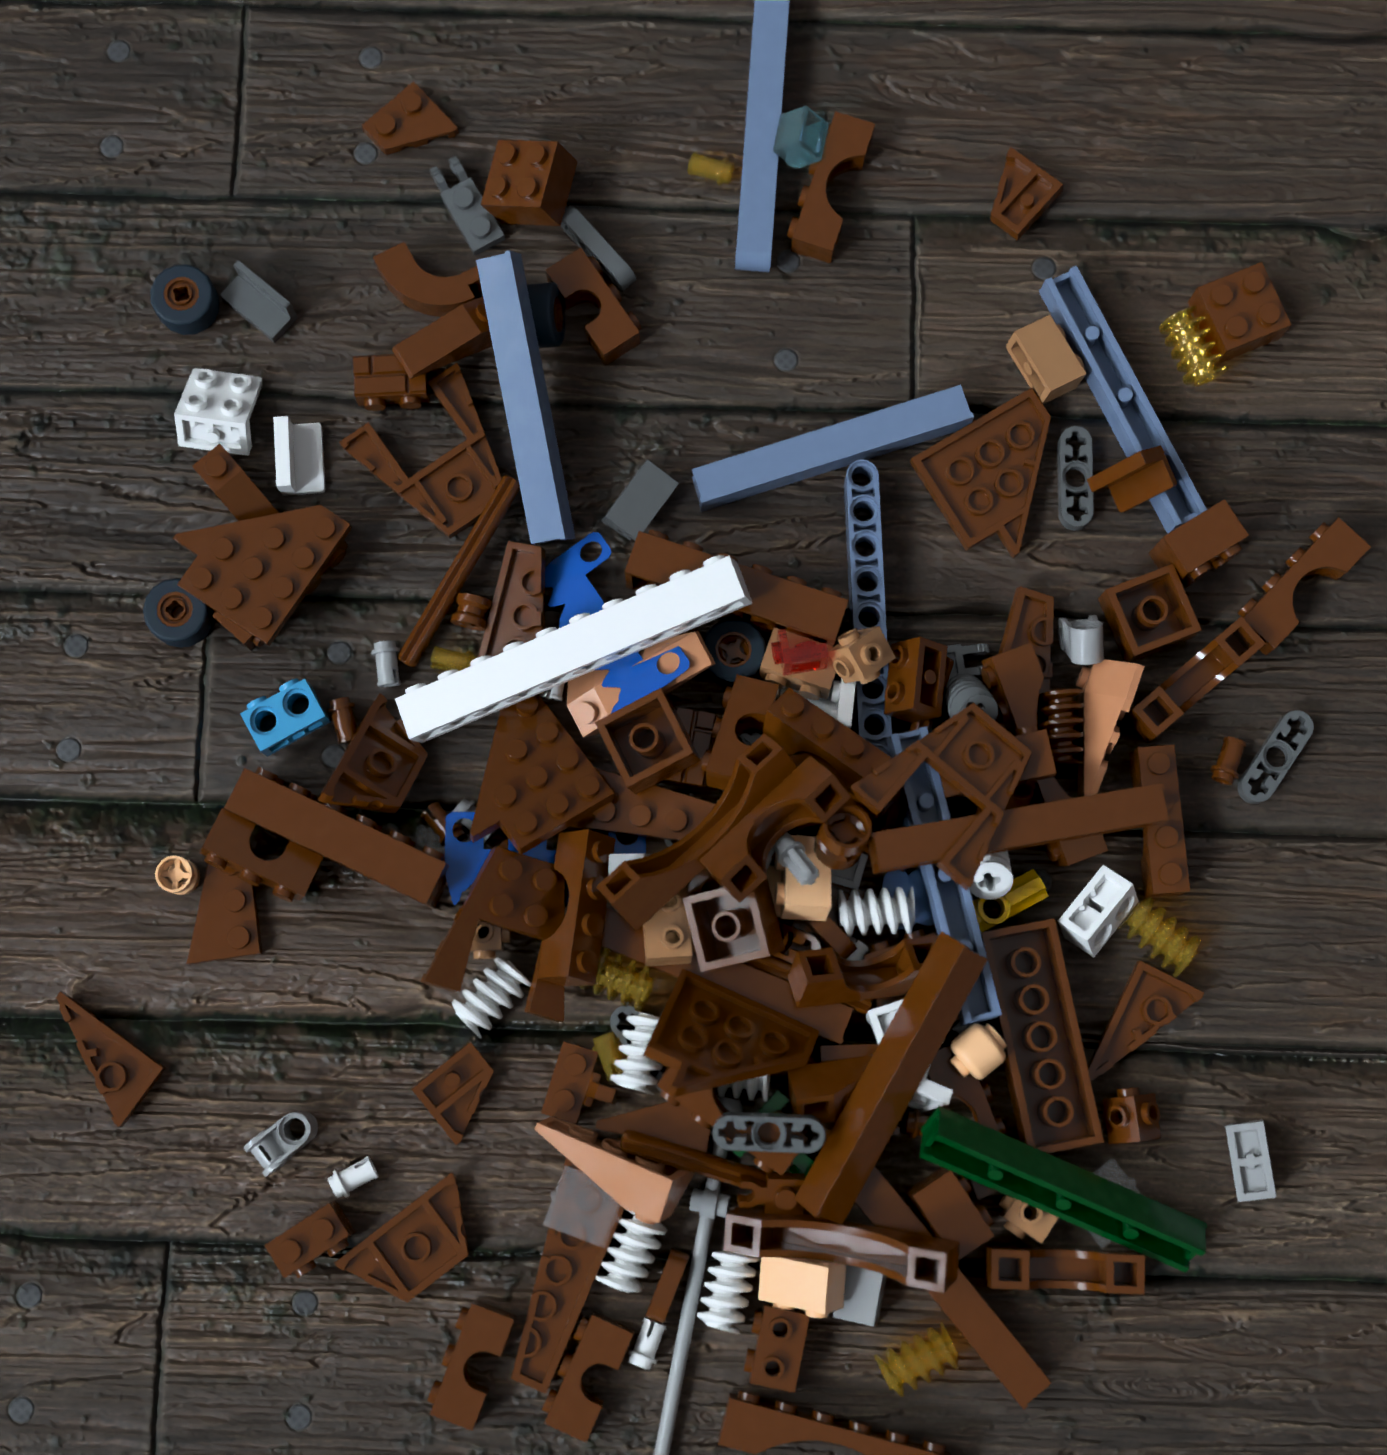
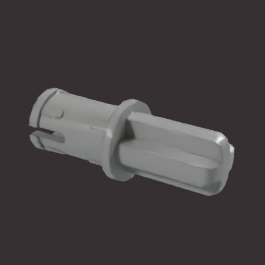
(793, 856)

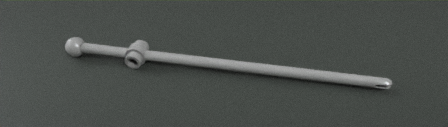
(709, 1205)

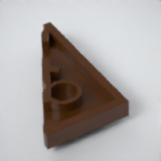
(1143, 1008)
(119, 1067)

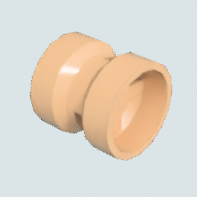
(170, 873)

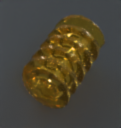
(1191, 348)
(1161, 935)
(623, 981)
(918, 1360)

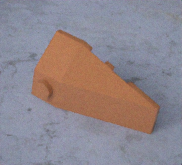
(1106, 698)
(591, 701)
(632, 1181)

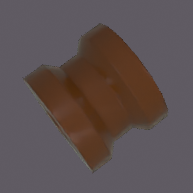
(471, 611)

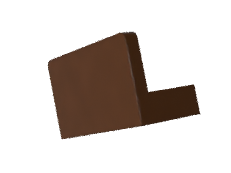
(1136, 478)

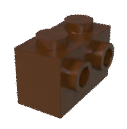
(916, 680)
(303, 1243)
(777, 1347)

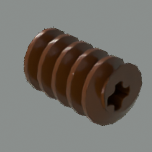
(1060, 723)

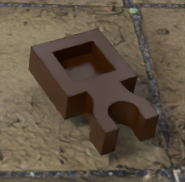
(775, 1193)

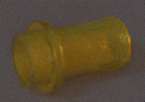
(711, 168)
(448, 659)
(608, 1052)

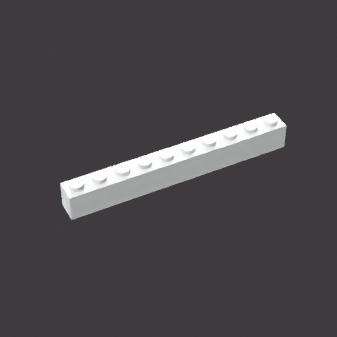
(574, 649)

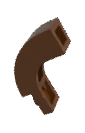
(422, 290)

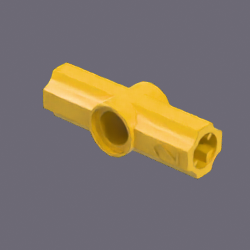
(1024, 893)

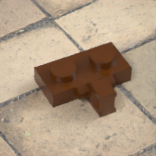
(574, 1084)

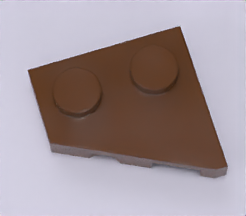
(408, 122)
(1022, 194)
(455, 1089)

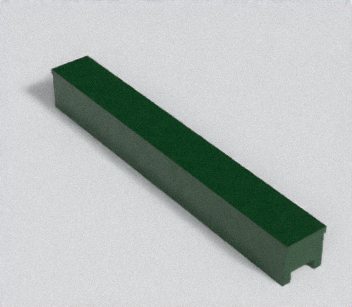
(1062, 1189)

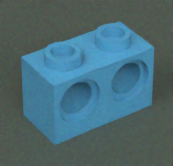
(288, 725)

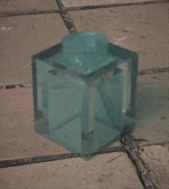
(800, 137)

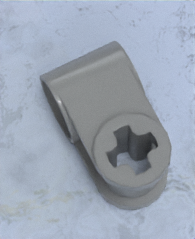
(1082, 640)
(277, 1144)

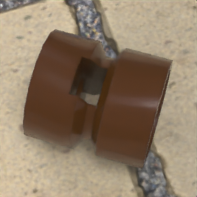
(843, 837)

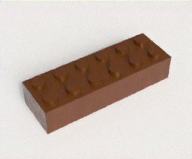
(775, 600)
(333, 834)
(1043, 1038)

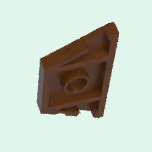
(376, 765)
(414, 1244)

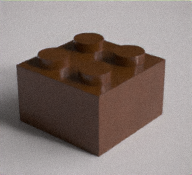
(529, 182)
(1240, 312)
(1201, 542)
(1149, 613)
(647, 741)
(730, 930)
(949, 1210)

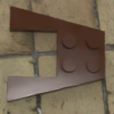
(454, 486)
(974, 758)
(516, 896)

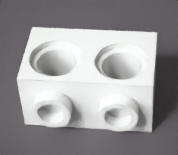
(1098, 910)

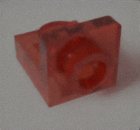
(802, 658)

